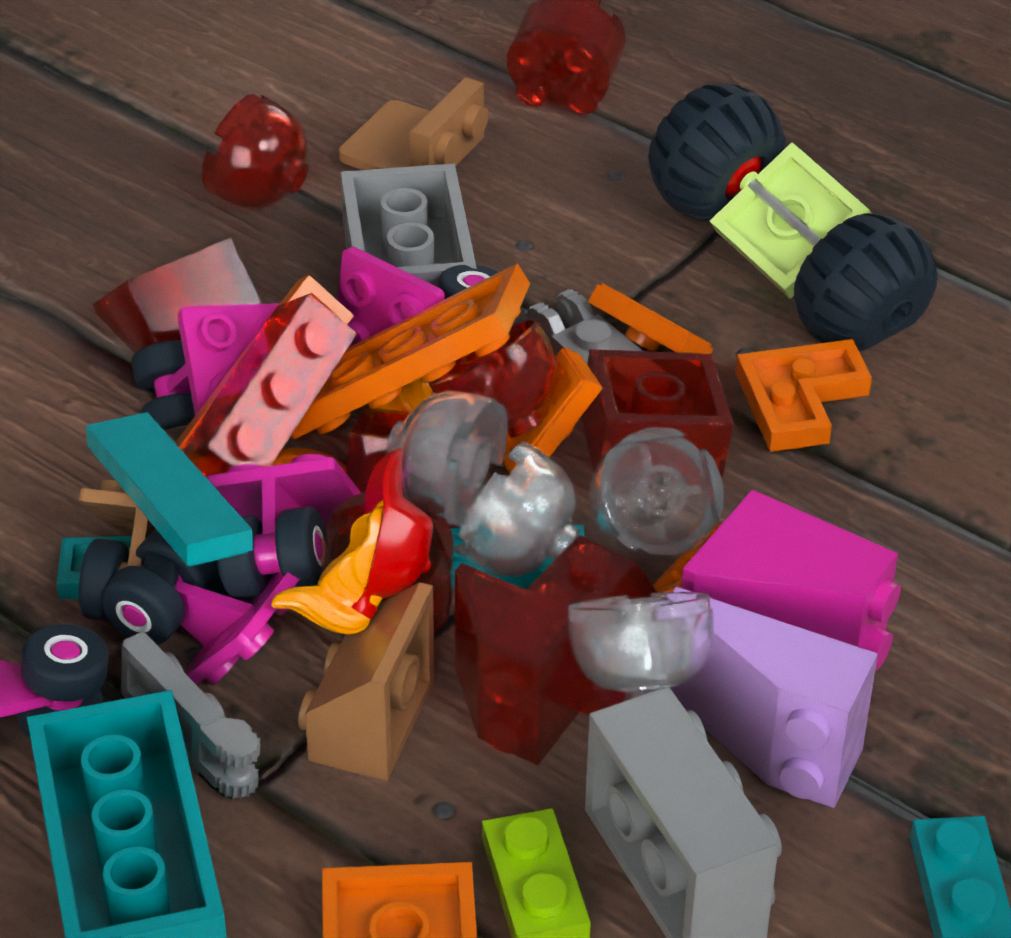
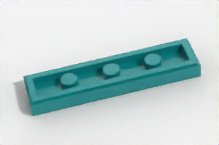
(169, 489)

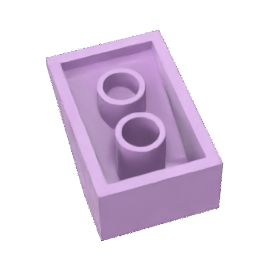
(784, 701)

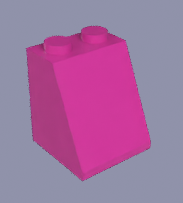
(799, 573)

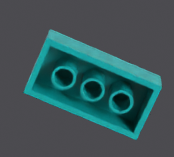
(125, 822)

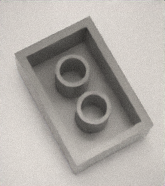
(408, 218)
(679, 820)

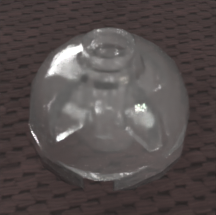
(449, 450)
(656, 494)
(521, 516)
(642, 641)

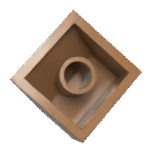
(373, 688)

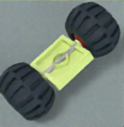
(848, 269)

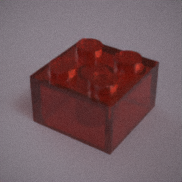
(660, 392)

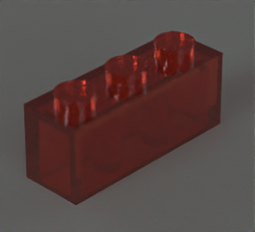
(270, 388)

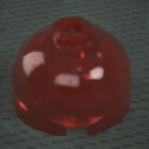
(259, 155)
(517, 374)

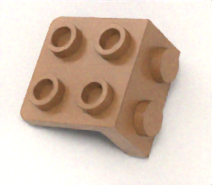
(419, 137)

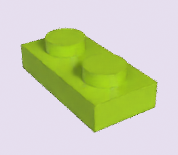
(535, 876)

